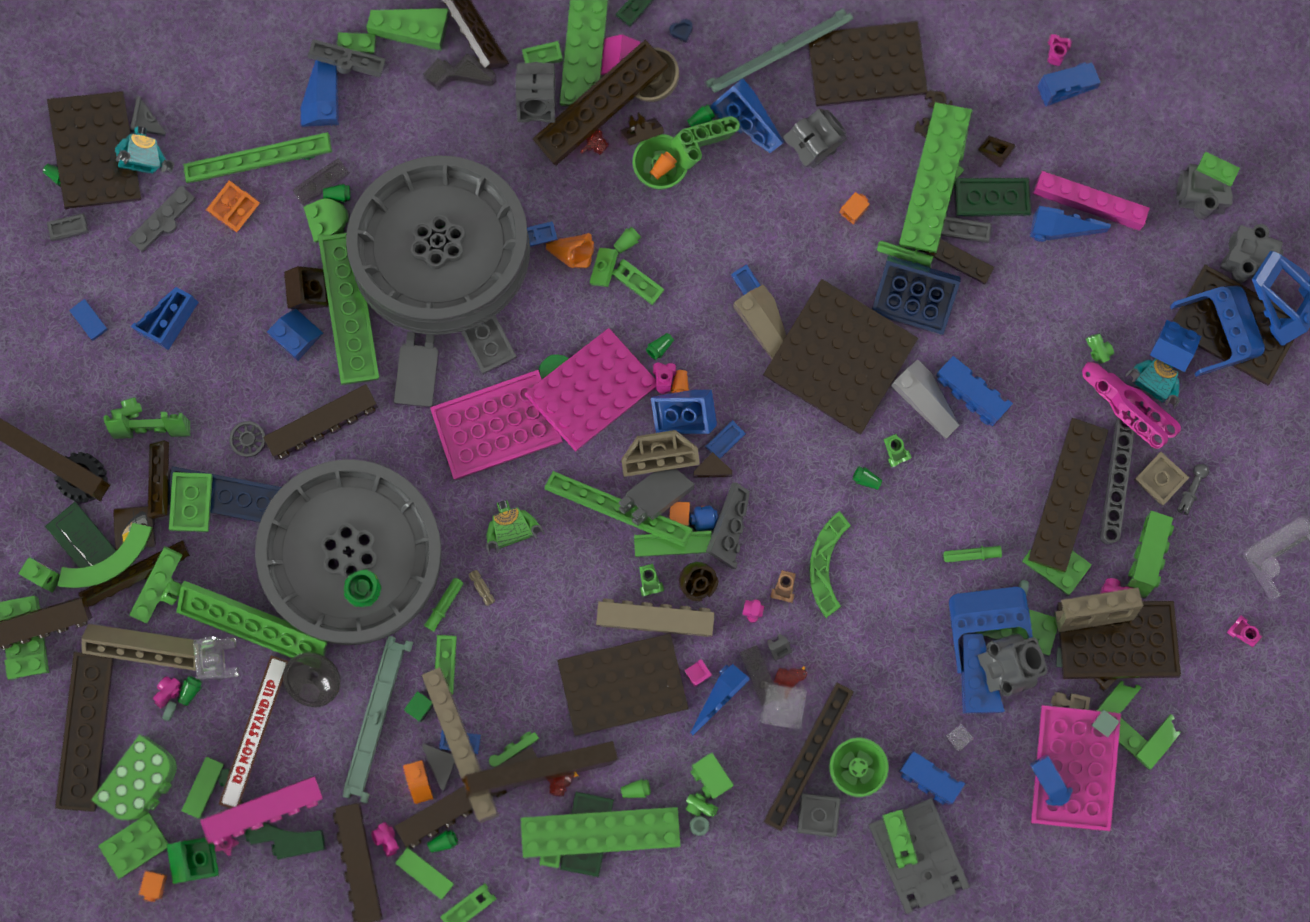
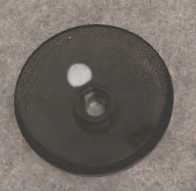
(307, 687)

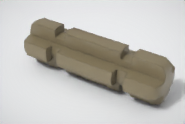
(481, 587)

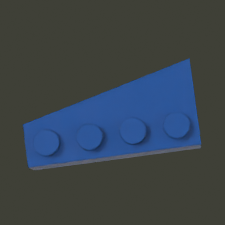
(973, 391)
(975, 691)

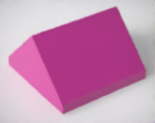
(616, 49)

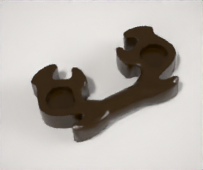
(938, 97)

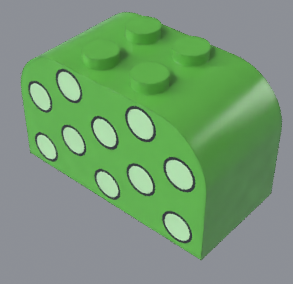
(137, 780)

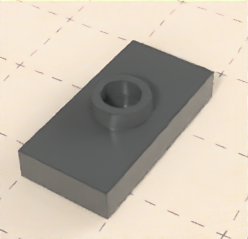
(67, 227)

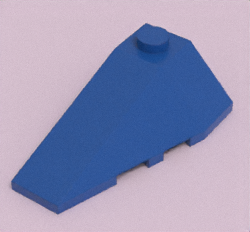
(321, 97)
(745, 106)
(1053, 224)
(727, 685)

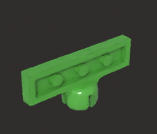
(158, 586)

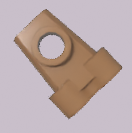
(783, 591)

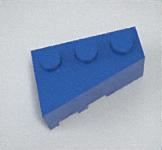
(1068, 83)
(167, 318)
(930, 779)

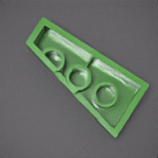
(410, 26)
(1150, 554)

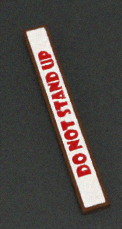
(253, 733)

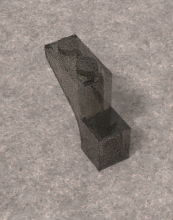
(466, 70)

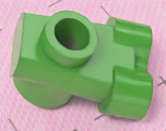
(1100, 351)
(129, 408)
(897, 454)
(652, 584)
(697, 804)

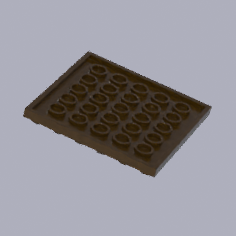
(840, 356)

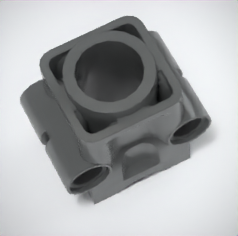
(535, 92)
(816, 137)
(1202, 193)
(1248, 251)
(1013, 664)

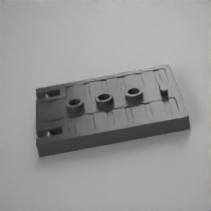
(937, 860)

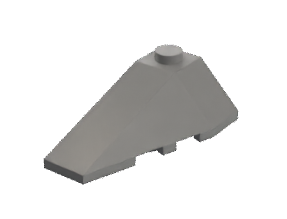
(924, 395)

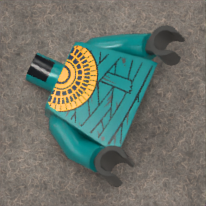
(141, 153)
(1157, 380)

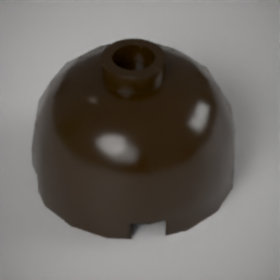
(698, 581)

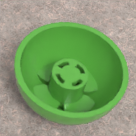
(646, 156)
(870, 767)

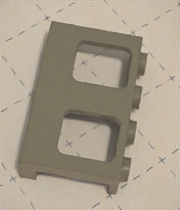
(1098, 609)

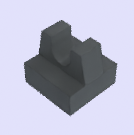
(779, 648)

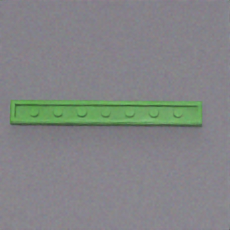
(257, 157)
(609, 505)

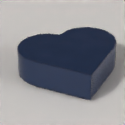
(681, 30)

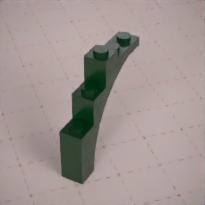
(286, 843)

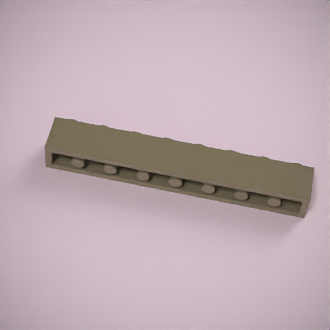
(457, 738)

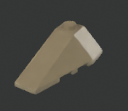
(762, 318)

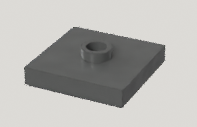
(818, 815)

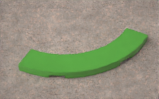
(820, 563)
(112, 566)

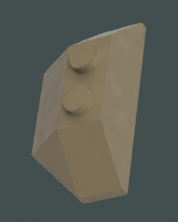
(659, 453)

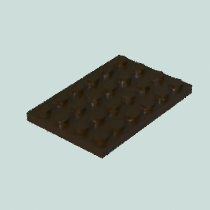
(868, 64)
(85, 144)
(1204, 320)
(1124, 649)
(622, 684)

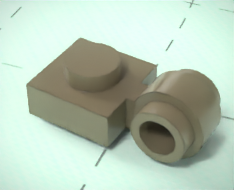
(1074, 701)

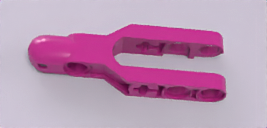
(1127, 398)

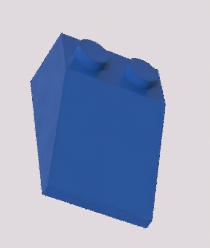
(685, 412)

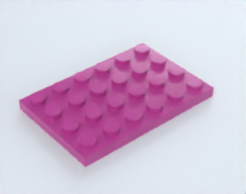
(591, 389)
(492, 426)
(1084, 762)

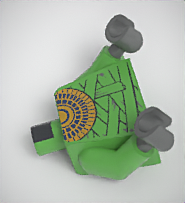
(510, 527)

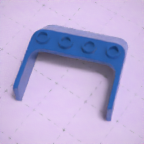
(1237, 324)
(988, 611)

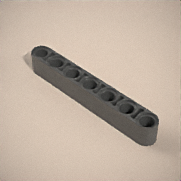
(1113, 487)

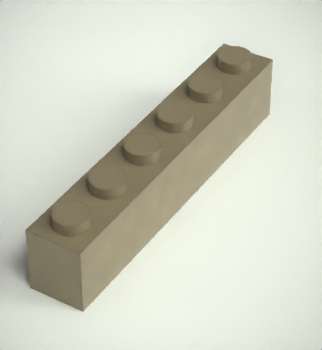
(655, 619)
(138, 646)

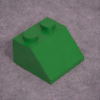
(192, 860)

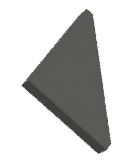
(144, 118)
(441, 764)

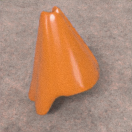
(573, 251)

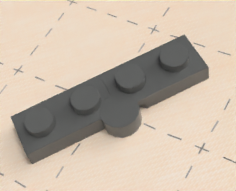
(346, 59)
(162, 219)

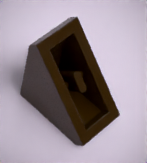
(996, 150)
(712, 468)

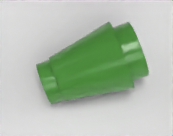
(627, 240)
(636, 789)

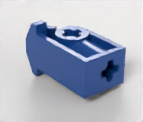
(1051, 781)

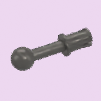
(1200, 471)

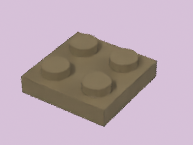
(1161, 478)

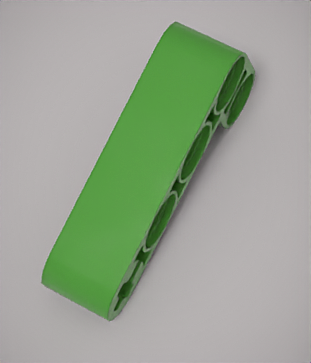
(688, 140)

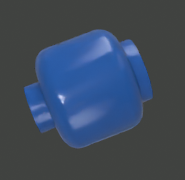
(703, 518)

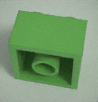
(711, 776)

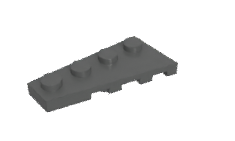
(729, 526)

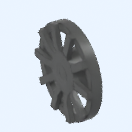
(247, 439)

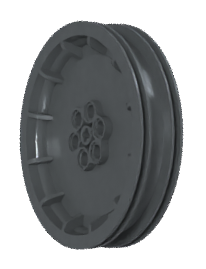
(460, 288)
(317, 509)

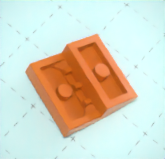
(232, 206)

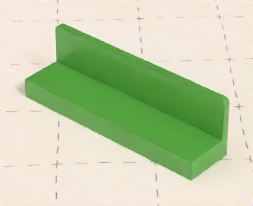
(656, 546)

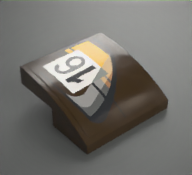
(123, 521)

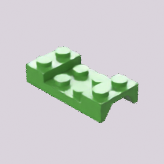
(29, 657)

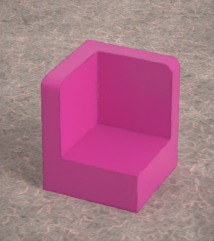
(698, 673)

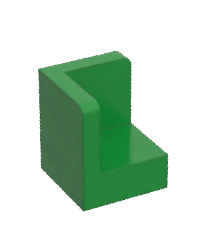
(419, 706)

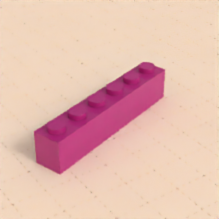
(1091, 200)
(261, 809)

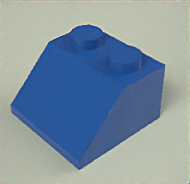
(295, 333)

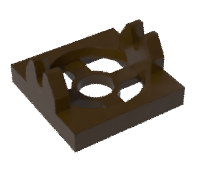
(641, 129)

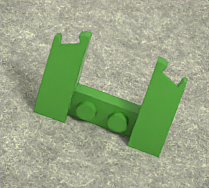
(121, 427)
(1144, 751)

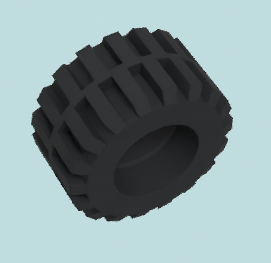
(83, 460)

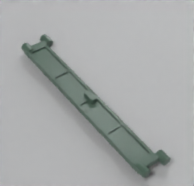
(779, 51)
(374, 718)

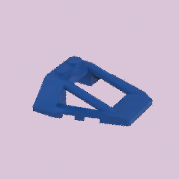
(1299, 322)

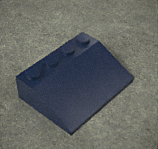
(916, 295)

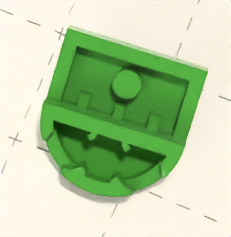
(326, 218)

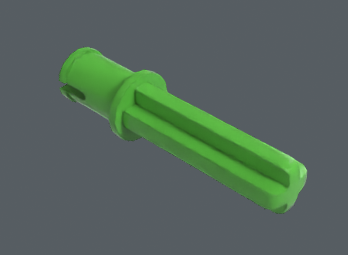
(904, 253)
(973, 554)
(443, 605)

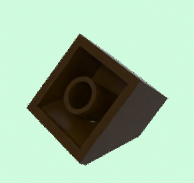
(305, 288)

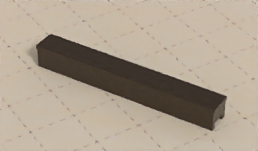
(52, 461)
(540, 769)

